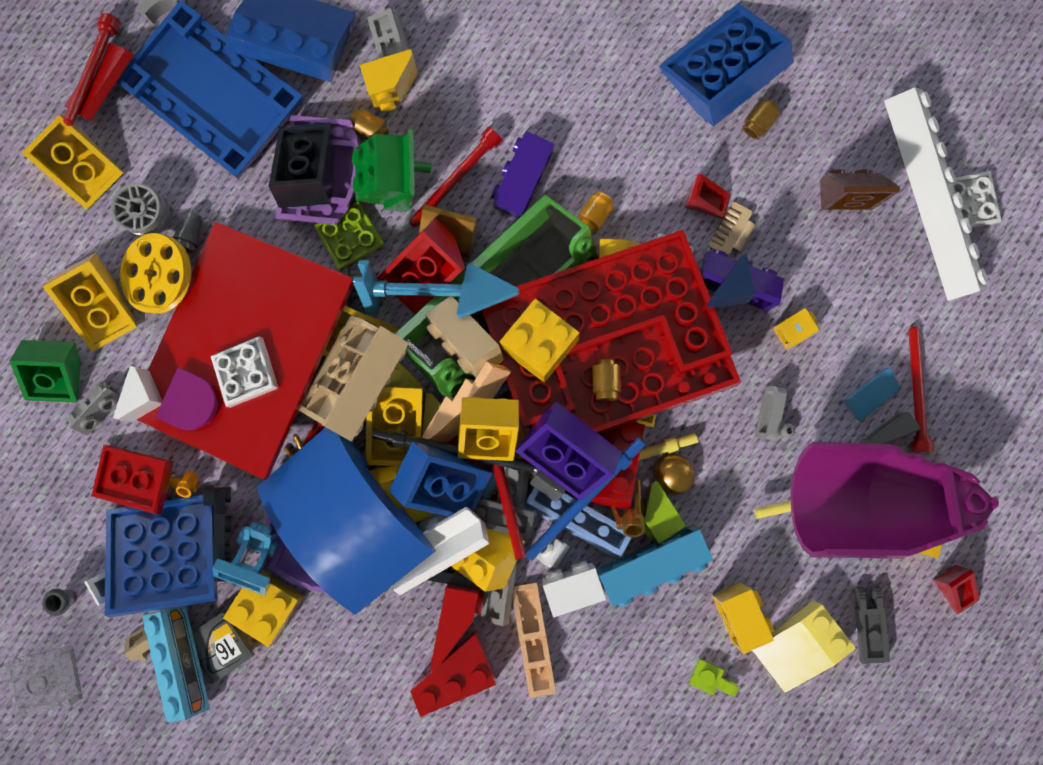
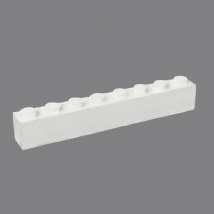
(935, 194)

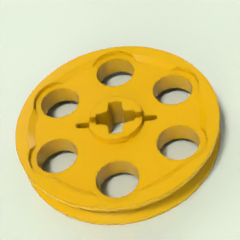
(162, 281)

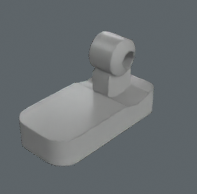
(771, 414)

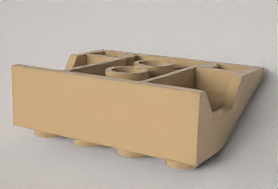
(353, 377)

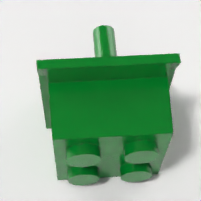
(387, 171)

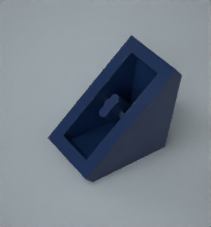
(736, 287)

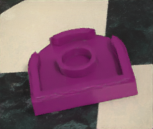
(188, 402)

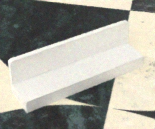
(453, 541)

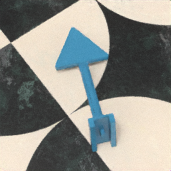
(476, 292)

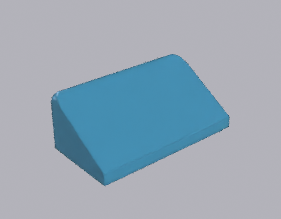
(872, 393)

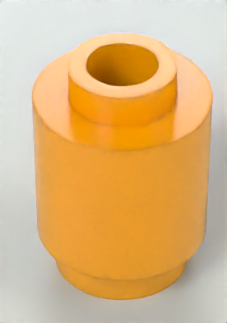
(596, 211)

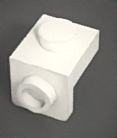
(553, 553)

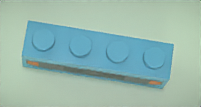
(176, 663)

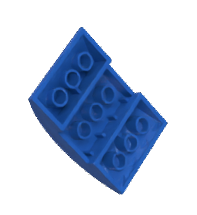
(341, 522)

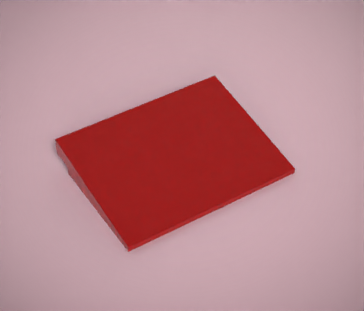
(233, 296)
(633, 308)

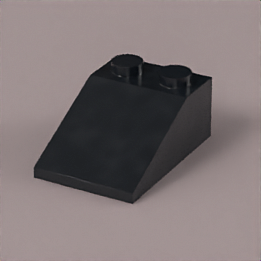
(303, 166)

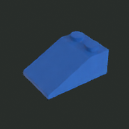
(438, 481)

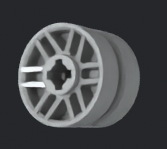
(140, 209)

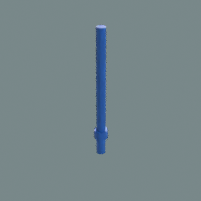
(624, 462)

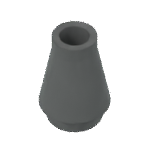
(188, 231)
(58, 601)

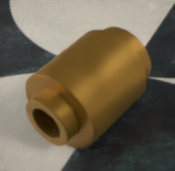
(761, 119)
(367, 124)
(606, 380)

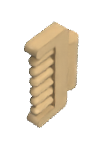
(739, 233)

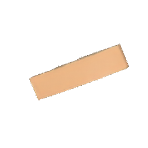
(447, 418)
(533, 640)

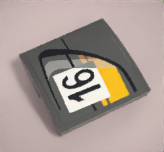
(220, 647)

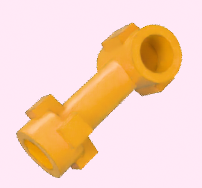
(186, 485)

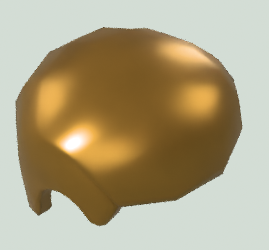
(674, 473)

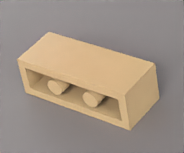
(462, 337)

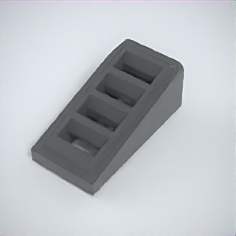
(894, 428)

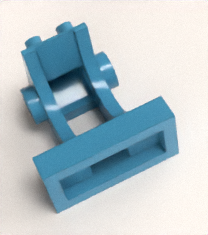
(256, 538)

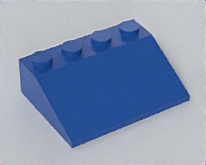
(292, 34)
(728, 63)

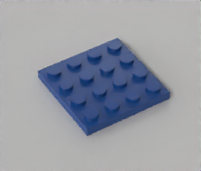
(159, 557)

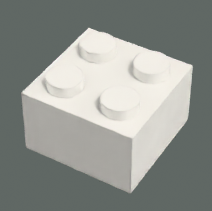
(572, 588)

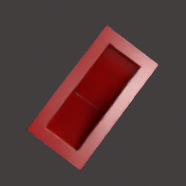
(707, 197)
(958, 587)

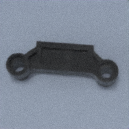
(218, 497)

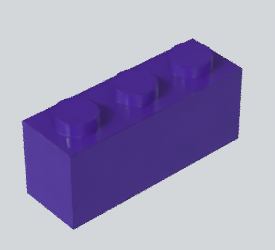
(522, 174)

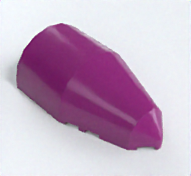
(881, 501)

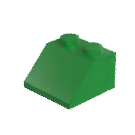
(47, 370)

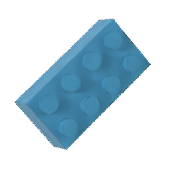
(654, 565)

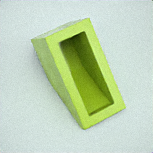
(660, 515)

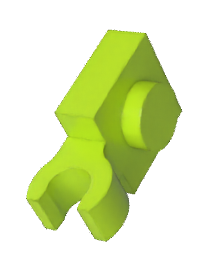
(709, 678)

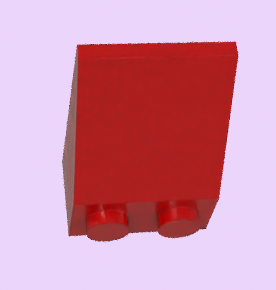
(456, 616)

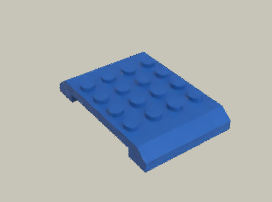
(207, 91)

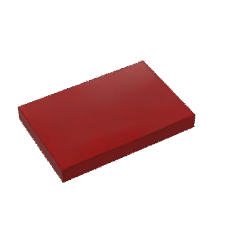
(108, 72)
(132, 479)

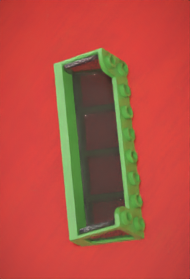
(535, 246)

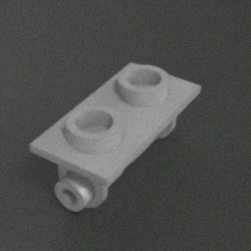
(86, 416)

